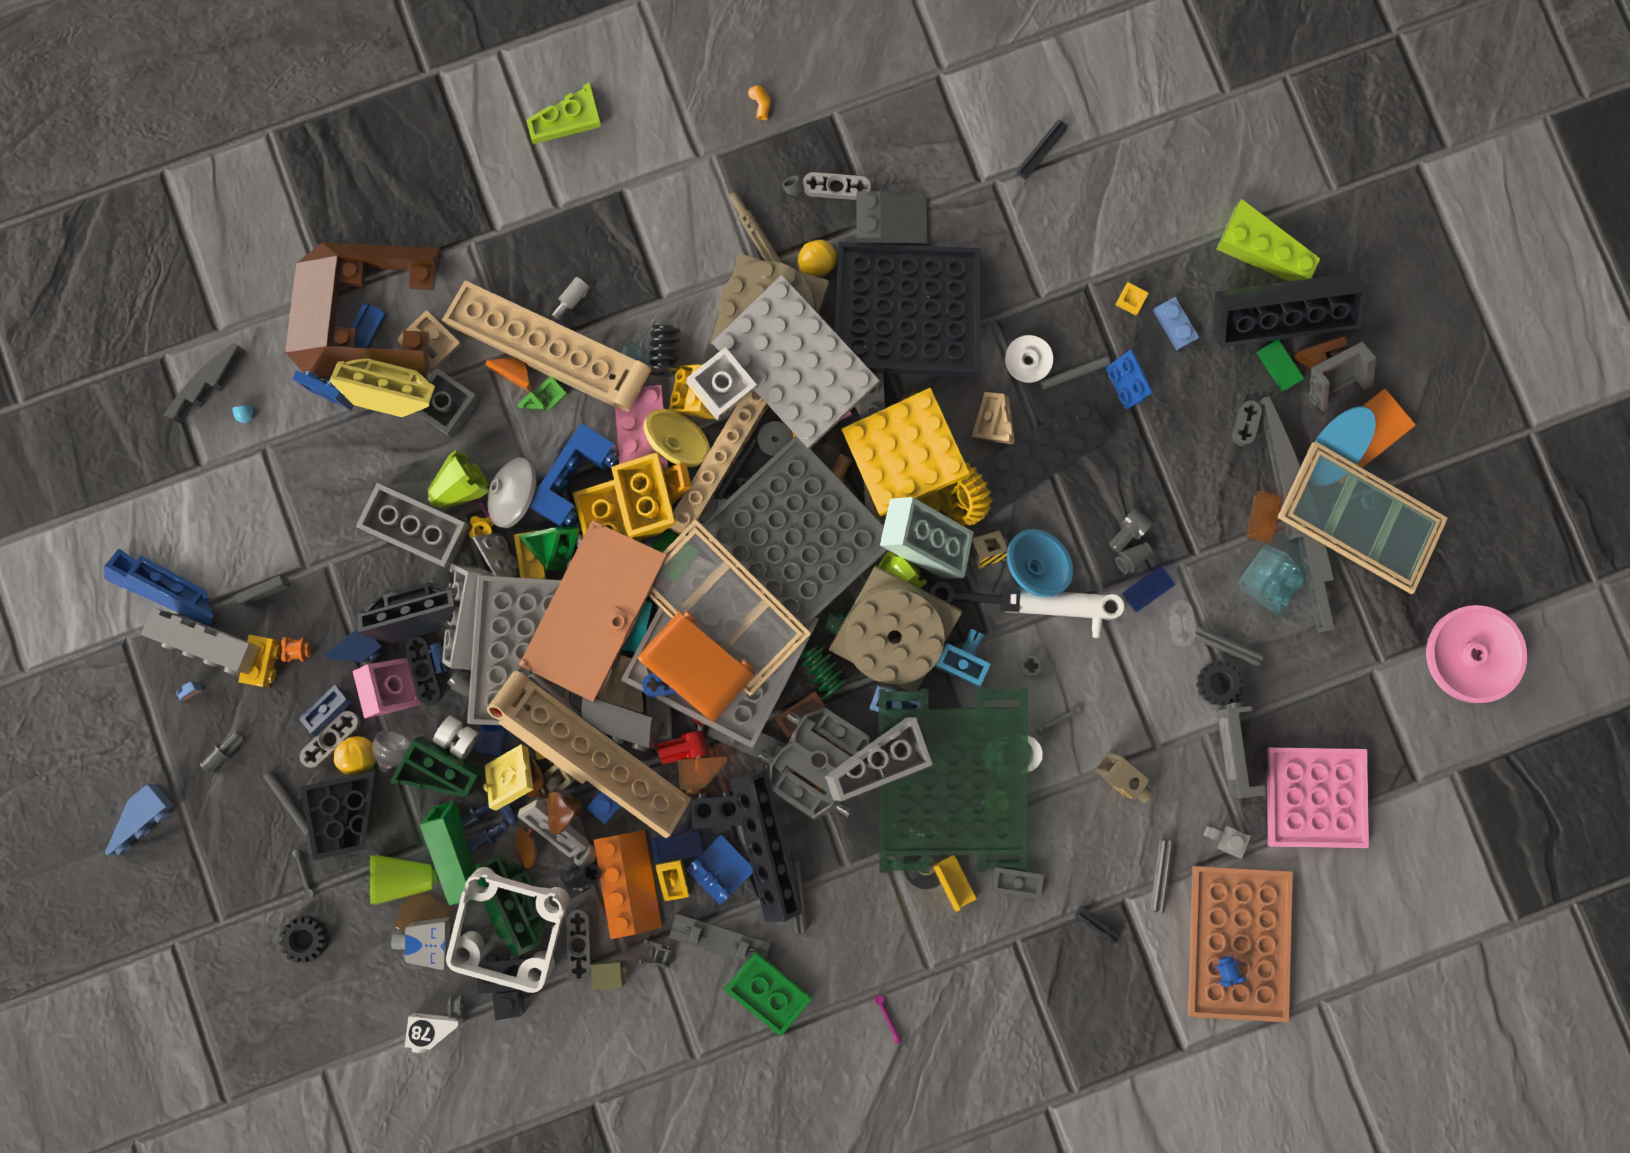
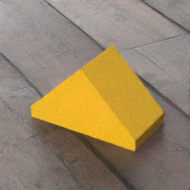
(672, 879)

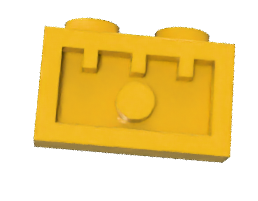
(263, 670)

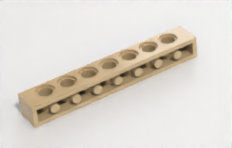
(719, 461)

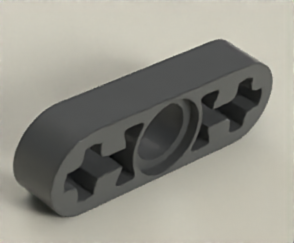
(572, 926)

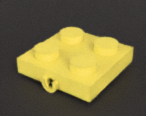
(508, 777)

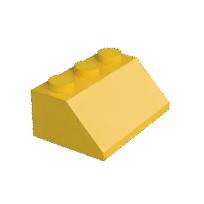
(643, 496)
(601, 505)

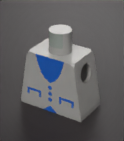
(425, 942)

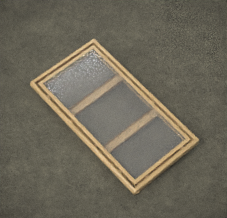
(727, 603)

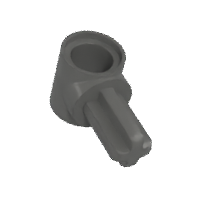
(1133, 526)

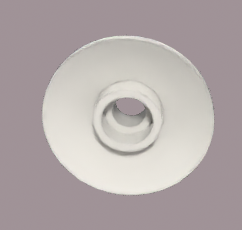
(1030, 347)

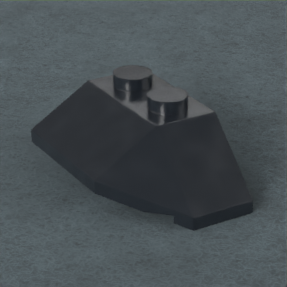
(407, 613)

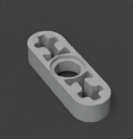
(820, 177)
(321, 756)

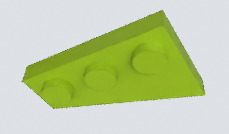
(566, 118)

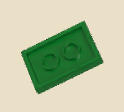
(768, 993)

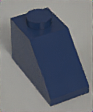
(357, 649)

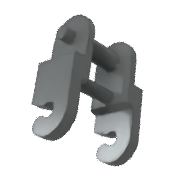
(654, 963)

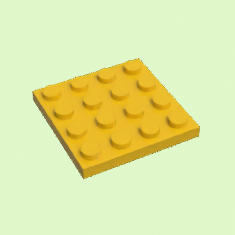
(905, 451)

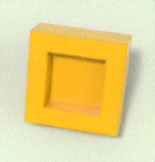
(1131, 298)

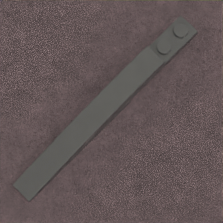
(1313, 553)

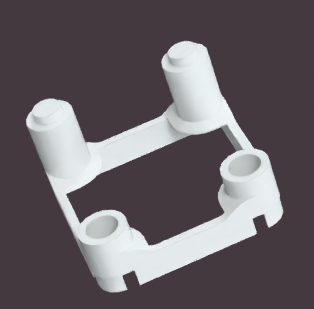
(465, 950)

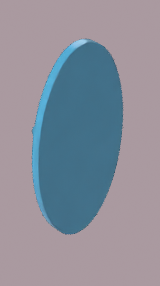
(1349, 433)

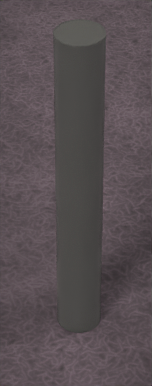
(1076, 372)
(286, 801)

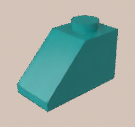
(639, 628)

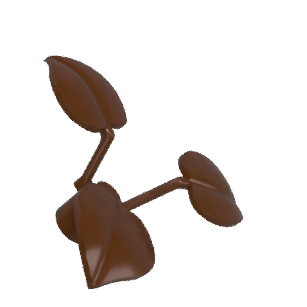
(560, 812)

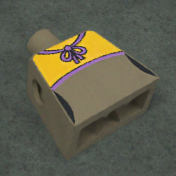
(1124, 777)

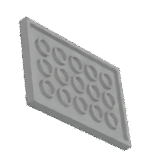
(797, 361)
(504, 625)

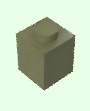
(608, 974)

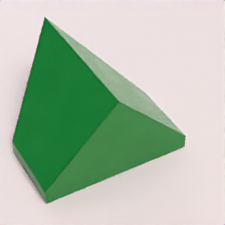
(552, 546)

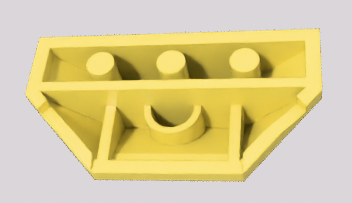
(382, 386)

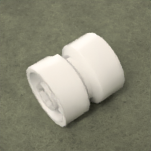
(450, 731)

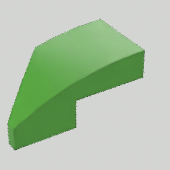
(545, 396)

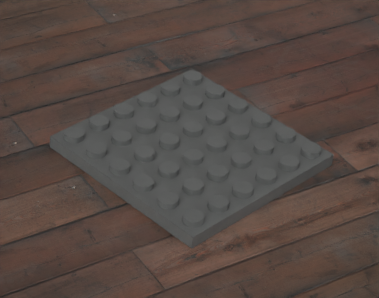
(799, 531)

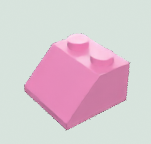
(385, 687)

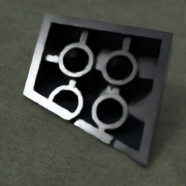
(338, 814)

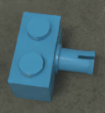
(963, 661)

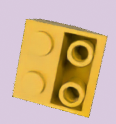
(684, 399)

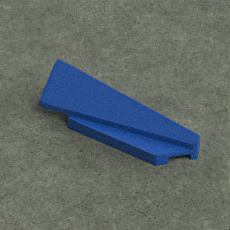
(159, 586)

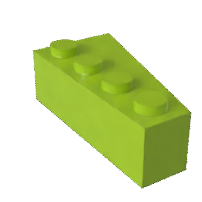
(1265, 245)

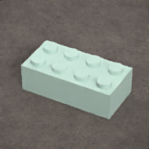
(926, 538)

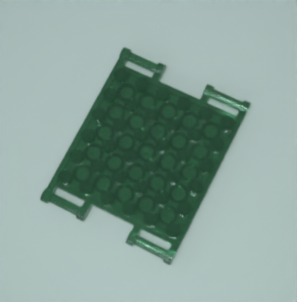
(970, 795)

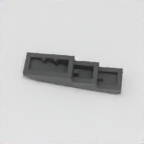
(210, 376)

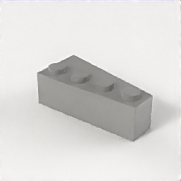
(459, 638)
(201, 641)
(882, 761)

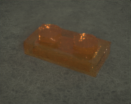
(1263, 517)

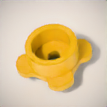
(476, 522)

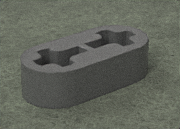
(1252, 424)

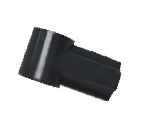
(581, 879)

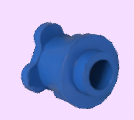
(1229, 971)

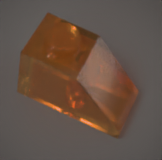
(699, 772)

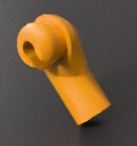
(760, 95)

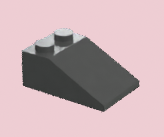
(890, 218)

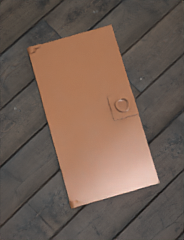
(593, 611)

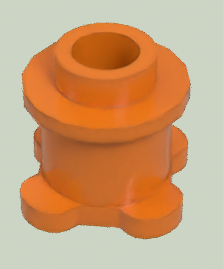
(295, 649)

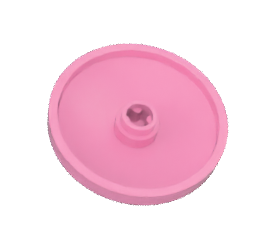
(1476, 654)

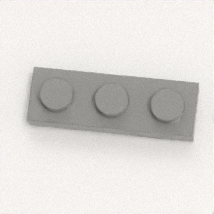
(568, 841)

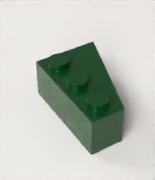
(436, 769)

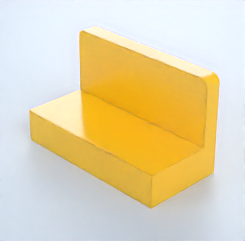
(954, 882)

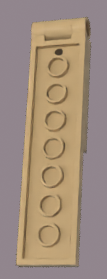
(547, 346)
(587, 753)

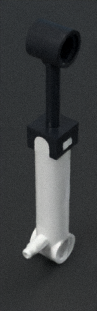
(1019, 600)

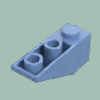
(139, 814)

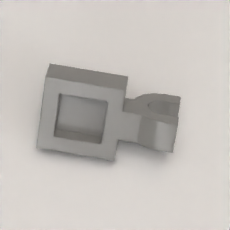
(1229, 840)

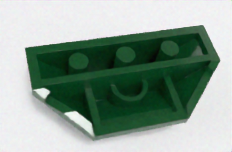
(512, 912)

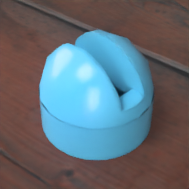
(243, 413)

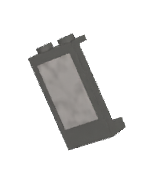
(1234, 753)

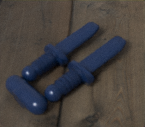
(488, 834)

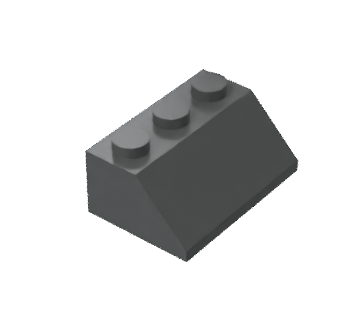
(622, 724)

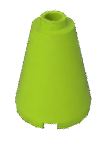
(398, 878)

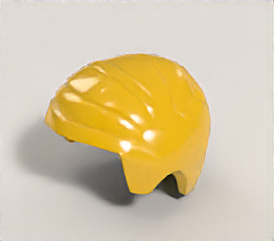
(817, 258)
(354, 756)

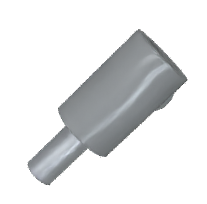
(571, 297)

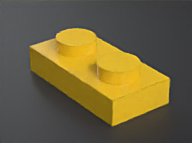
(528, 564)

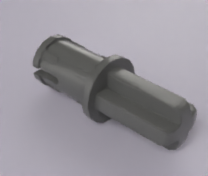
(222, 751)

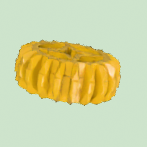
(966, 499)

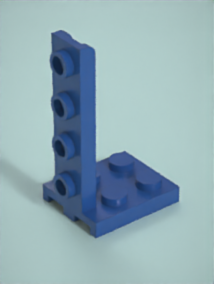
(367, 324)

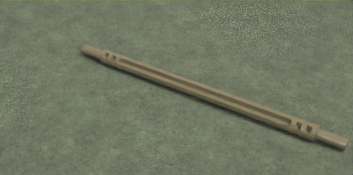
(757, 236)

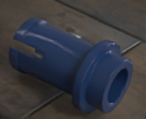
(437, 655)

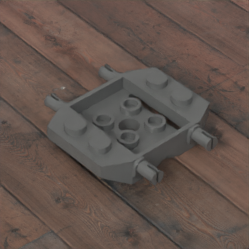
(799, 755)

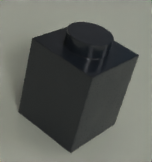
(508, 1004)

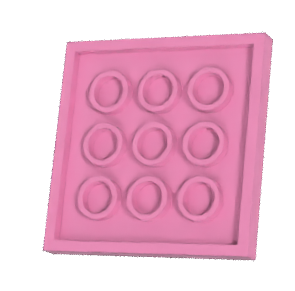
(1317, 797)

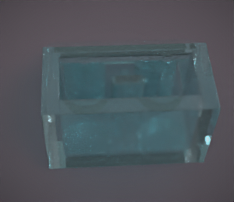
(1272, 579)

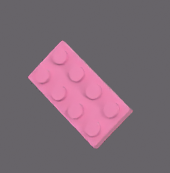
(630, 425)

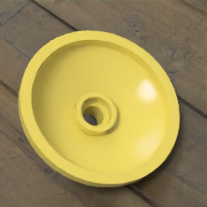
(676, 437)

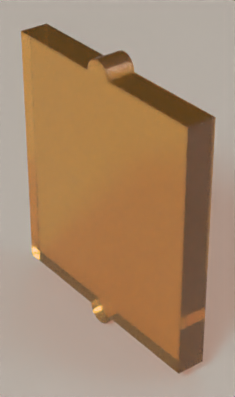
(420, 908)

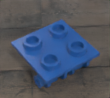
(1129, 380)
(720, 869)

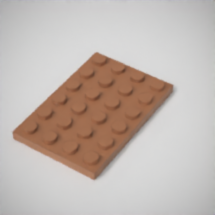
(1245, 918)

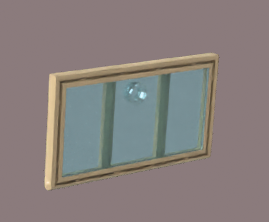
(1362, 517)

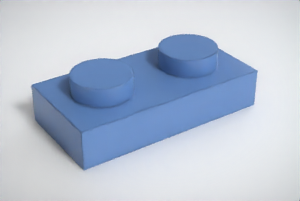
(1175, 323)

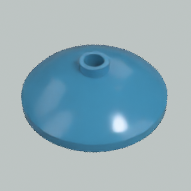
(1039, 563)

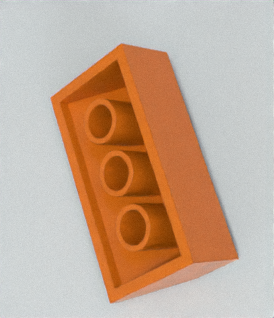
(627, 884)

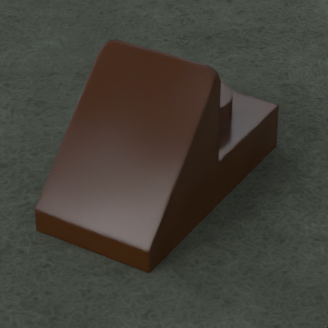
(1317, 354)

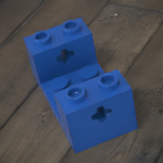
(583, 444)

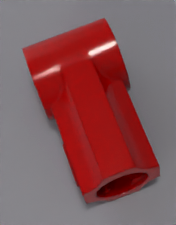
(687, 746)

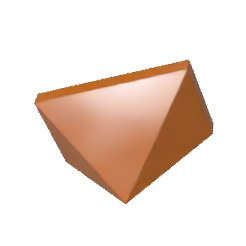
(512, 370)

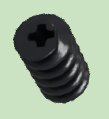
(663, 350)

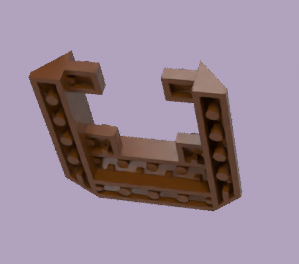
(312, 335)

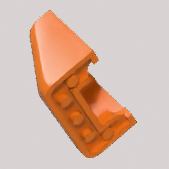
(696, 666)

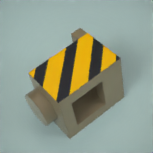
(990, 542)

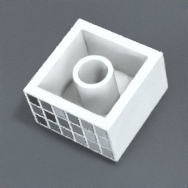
(721, 383)

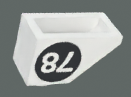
(428, 1030)

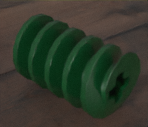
(824, 670)

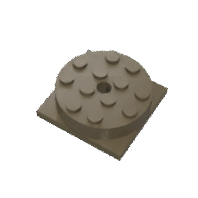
(753, 277)
(890, 605)

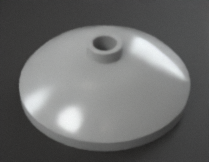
(511, 492)

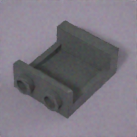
(1341, 370)

